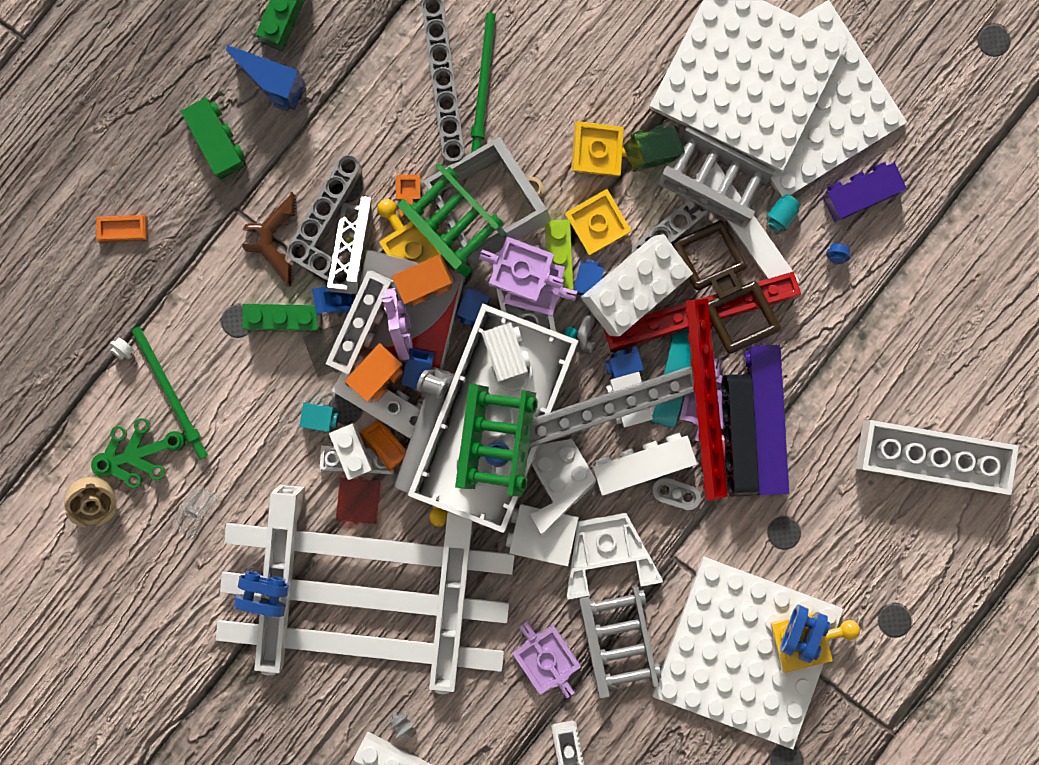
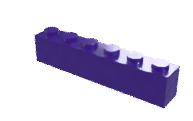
(766, 374)

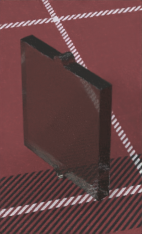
(320, 346)

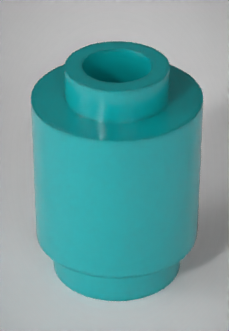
(783, 213)

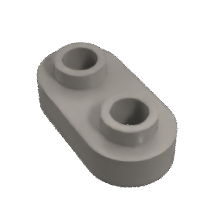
(675, 493)

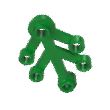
(133, 454)

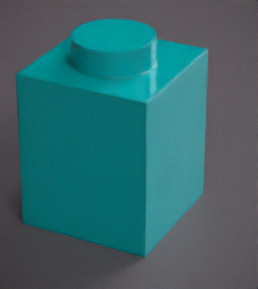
(318, 417)

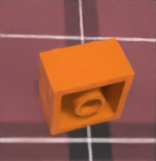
(424, 279)
(375, 374)

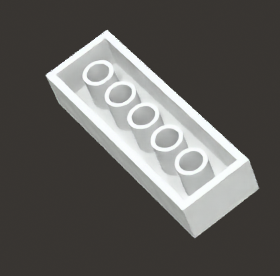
(937, 457)

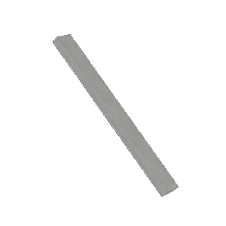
(611, 406)

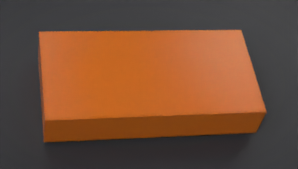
(121, 228)
(384, 445)

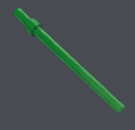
(478, 130)
(191, 435)

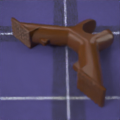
(265, 244)

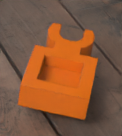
(408, 188)

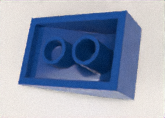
(276, 81)

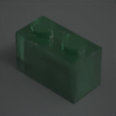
(653, 147)

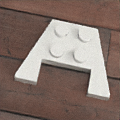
(563, 477)
(606, 543)

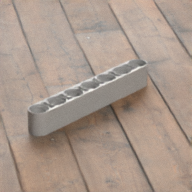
(443, 69)

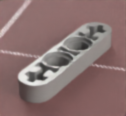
(668, 226)

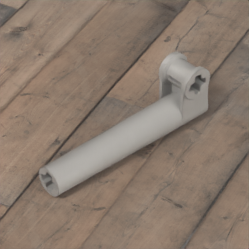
(436, 385)

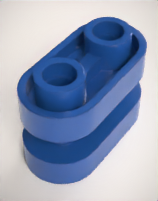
(273, 587)
(809, 647)

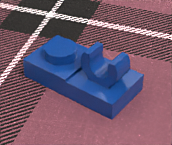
(331, 302)

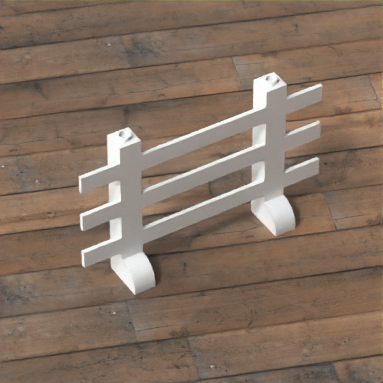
(449, 606)

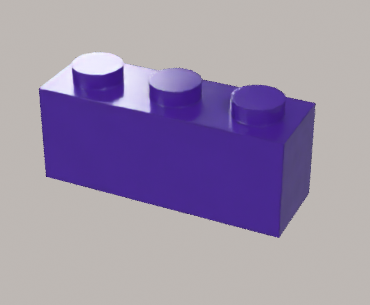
(864, 191)

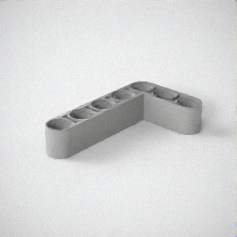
(324, 223)

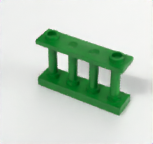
(429, 227)
(472, 448)

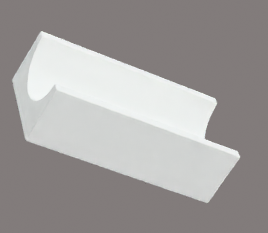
(436, 476)

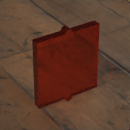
(358, 500)

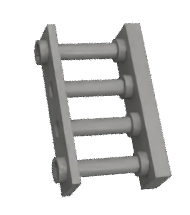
(699, 193)
(600, 657)

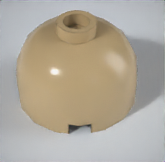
(90, 502)

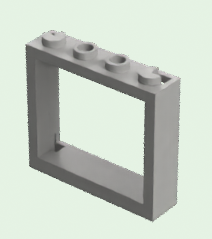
(475, 162)

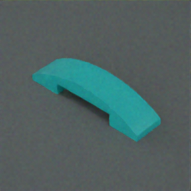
(678, 358)

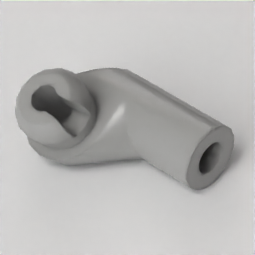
(584, 331)

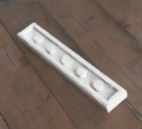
(753, 236)

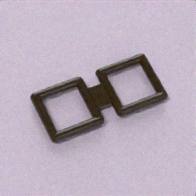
(728, 287)

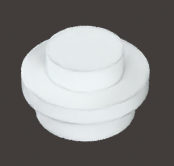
(121, 349)

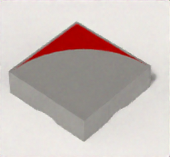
(429, 320)

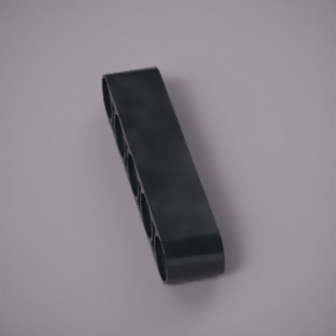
(739, 435)

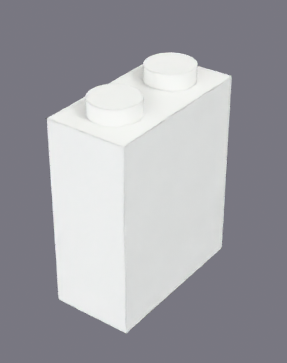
(552, 547)

